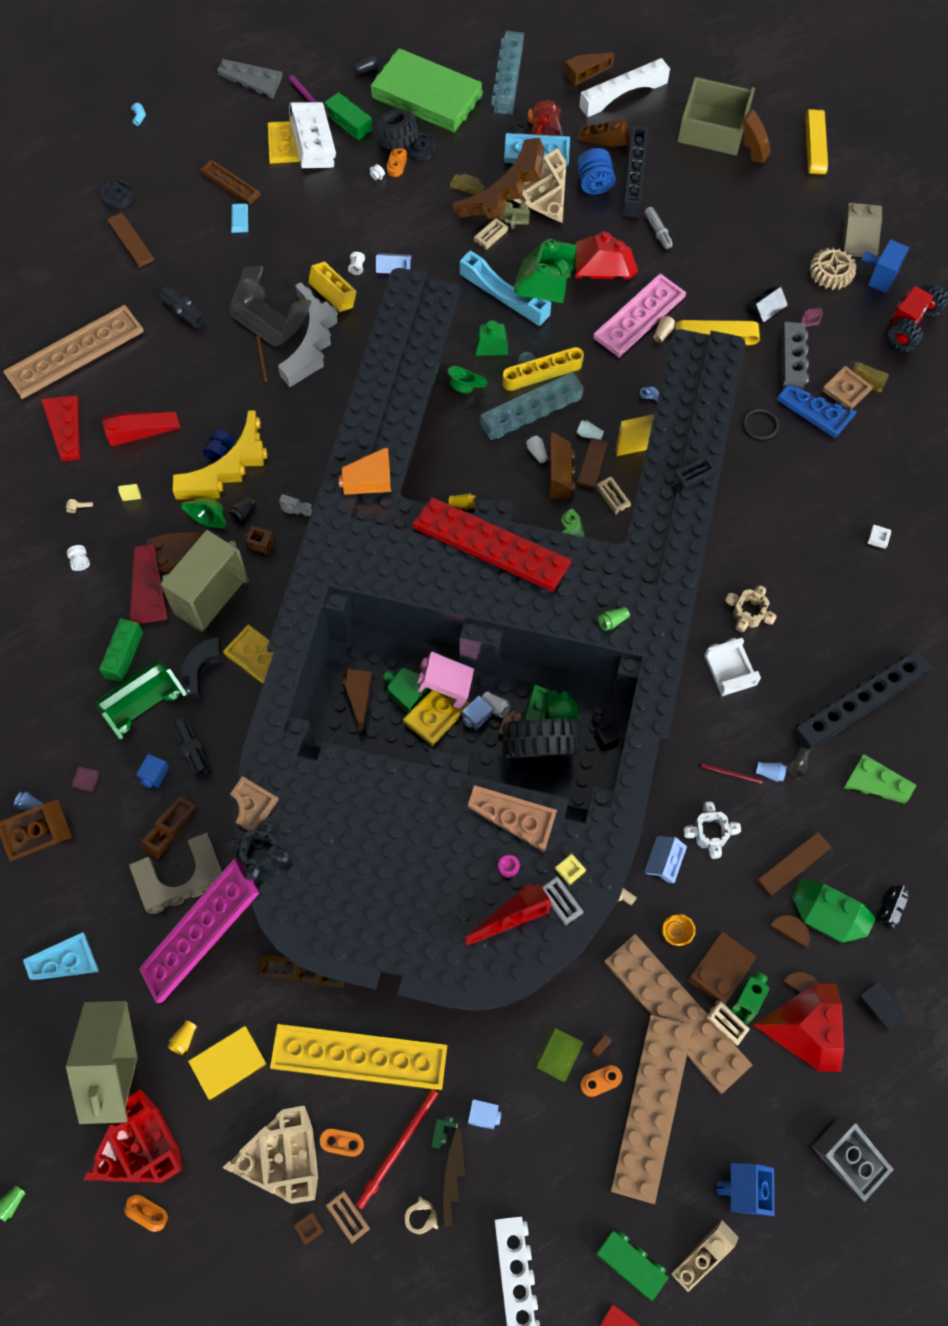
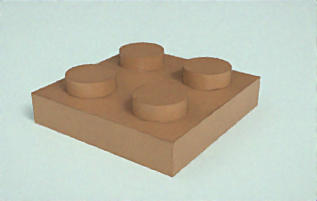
(847, 388)

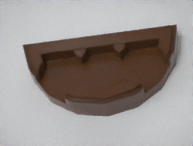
(793, 929)
(800, 981)

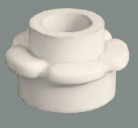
(377, 172)

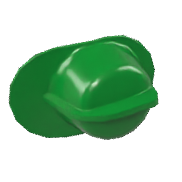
(464, 380)

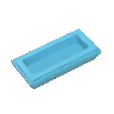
(239, 218)

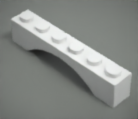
(598, 97)

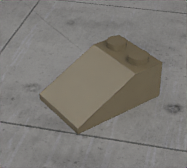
(862, 229)

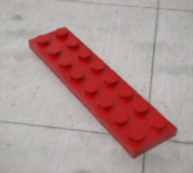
(492, 544)

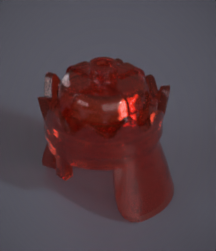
(546, 118)

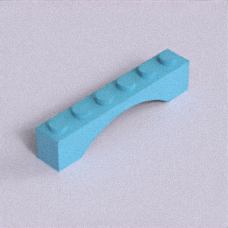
(478, 272)

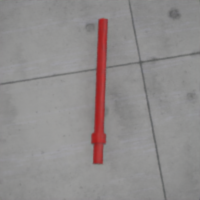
(372, 1185)

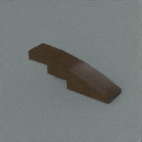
(284, 969)
(454, 1168)

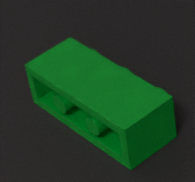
(348, 116)
(121, 650)
(632, 1264)

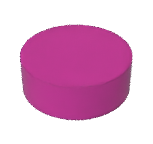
(508, 866)

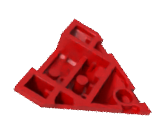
(604, 257)
(810, 1027)
(137, 1148)

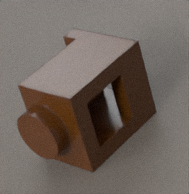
(258, 534)

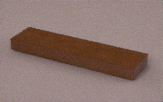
(230, 182)
(130, 239)
(794, 864)

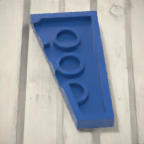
(822, 414)

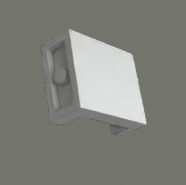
(731, 666)

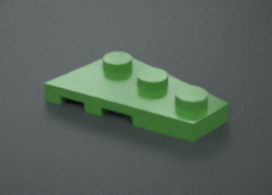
(877, 779)

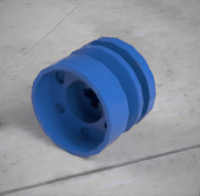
(596, 171)

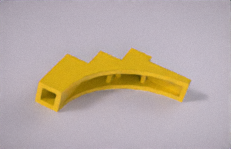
(230, 468)

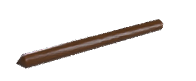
(262, 362)

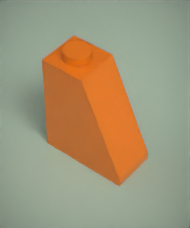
(367, 474)

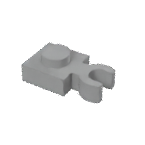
(293, 505)

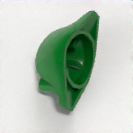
(206, 512)
(561, 706)

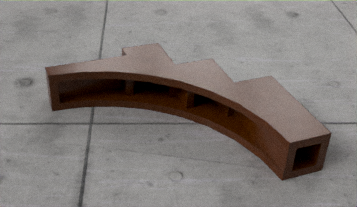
(509, 187)

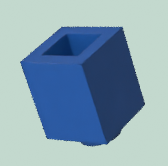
(152, 771)

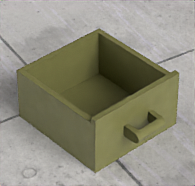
(715, 116)
(204, 580)
(102, 1062)

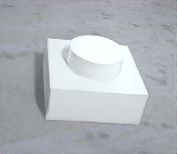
(879, 536)

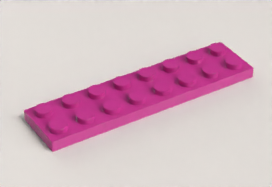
(198, 930)

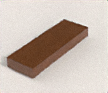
(592, 463)

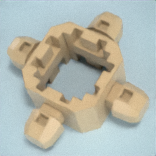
(756, 597)

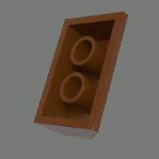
(560, 468)

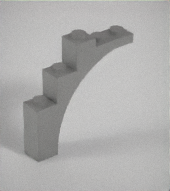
(308, 356)

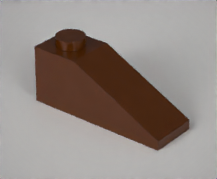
(586, 66)
(357, 690)

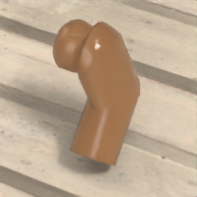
(512, 716)

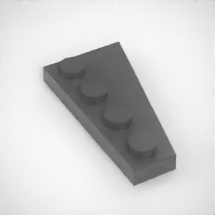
(256, 77)

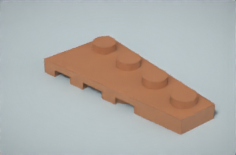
(519, 817)

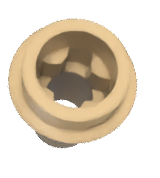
(665, 327)

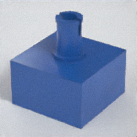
(886, 265)
(750, 1189)

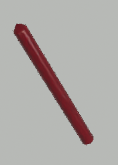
(731, 773)

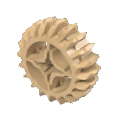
(832, 268)

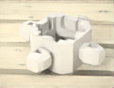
(715, 843)

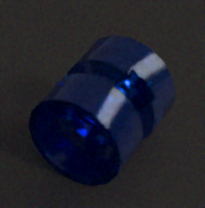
(219, 445)

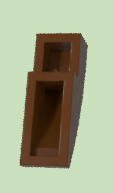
(756, 137)
(168, 827)

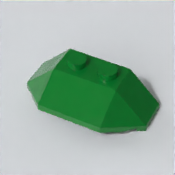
(832, 911)

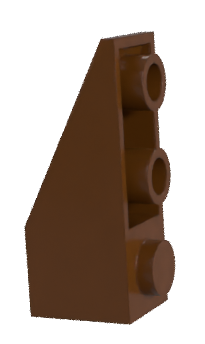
(608, 133)

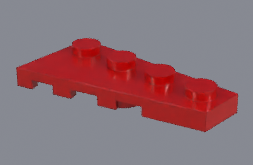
(64, 424)

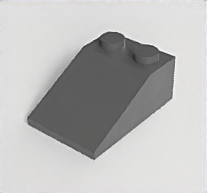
(853, 1157)

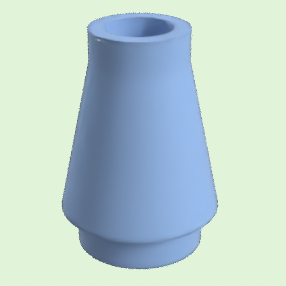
(774, 771)

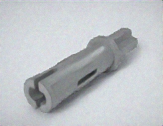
(661, 232)

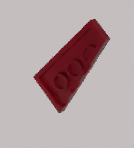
(147, 594)

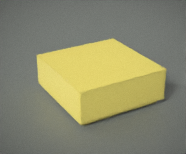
(129, 492)
(570, 869)

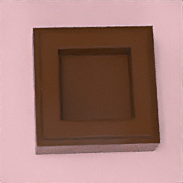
(601, 1046)
(308, 1228)

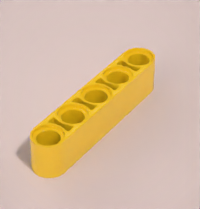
(816, 141)
(746, 329)
(542, 369)

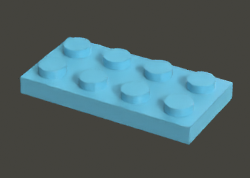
(514, 144)

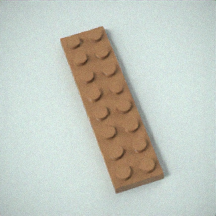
(73, 351)
(666, 998)
(652, 1109)

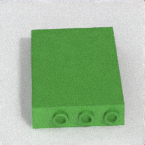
(426, 90)

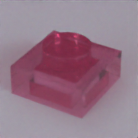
(812, 317)
(85, 779)

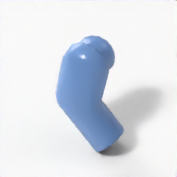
(649, 393)

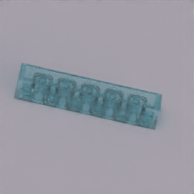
(508, 72)
(559, 392)

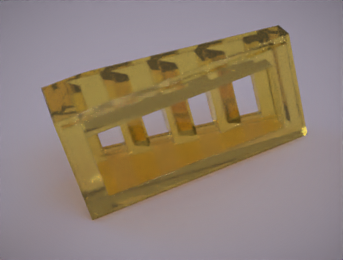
(871, 375)

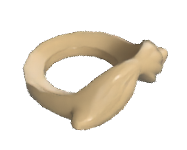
(431, 1221)

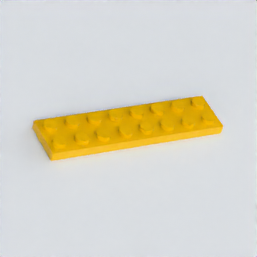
(359, 1057)

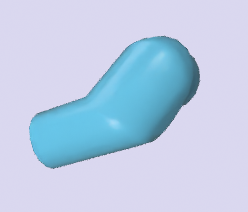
(140, 113)

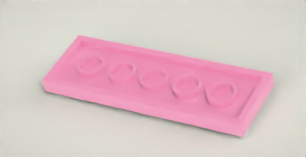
(639, 315)

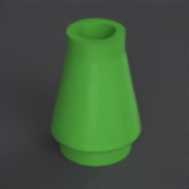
(610, 619)
(10, 1202)

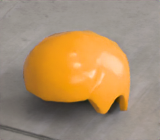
(678, 930)

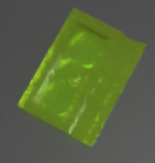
(560, 1055)

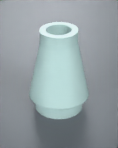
(589, 430)

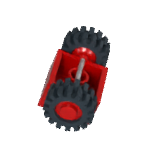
(909, 313)

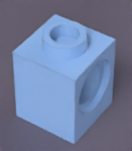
(477, 713)
(484, 1114)

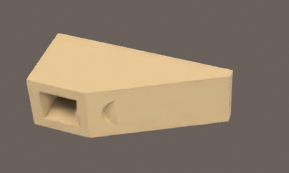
(705, 1256)

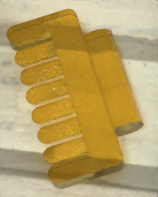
(469, 182)

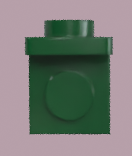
(439, 1134)

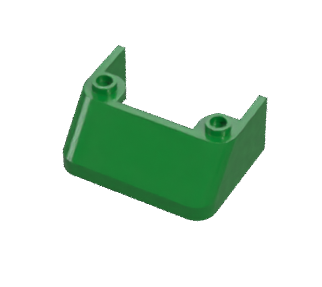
(535, 276)
(138, 695)

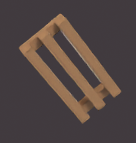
(359, 1233)

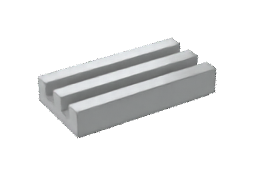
(572, 916)

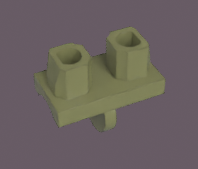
(515, 216)

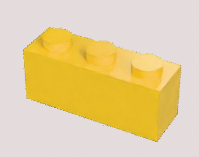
(332, 286)

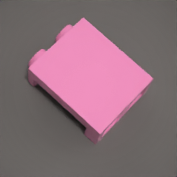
(446, 677)

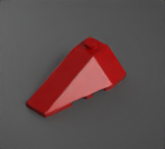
(131, 426)
(521, 908)

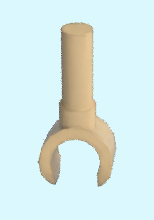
(73, 504)

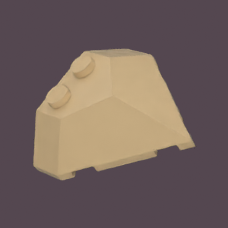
(547, 193)
(281, 1157)

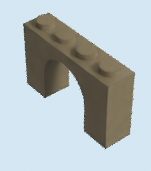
(158, 896)

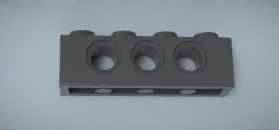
(794, 355)

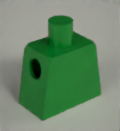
(491, 339)
(404, 688)
(750, 998)

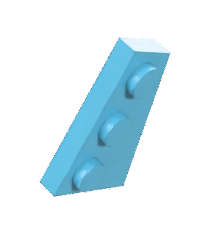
(62, 959)

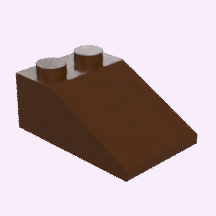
(172, 548)
(34, 830)
(722, 969)

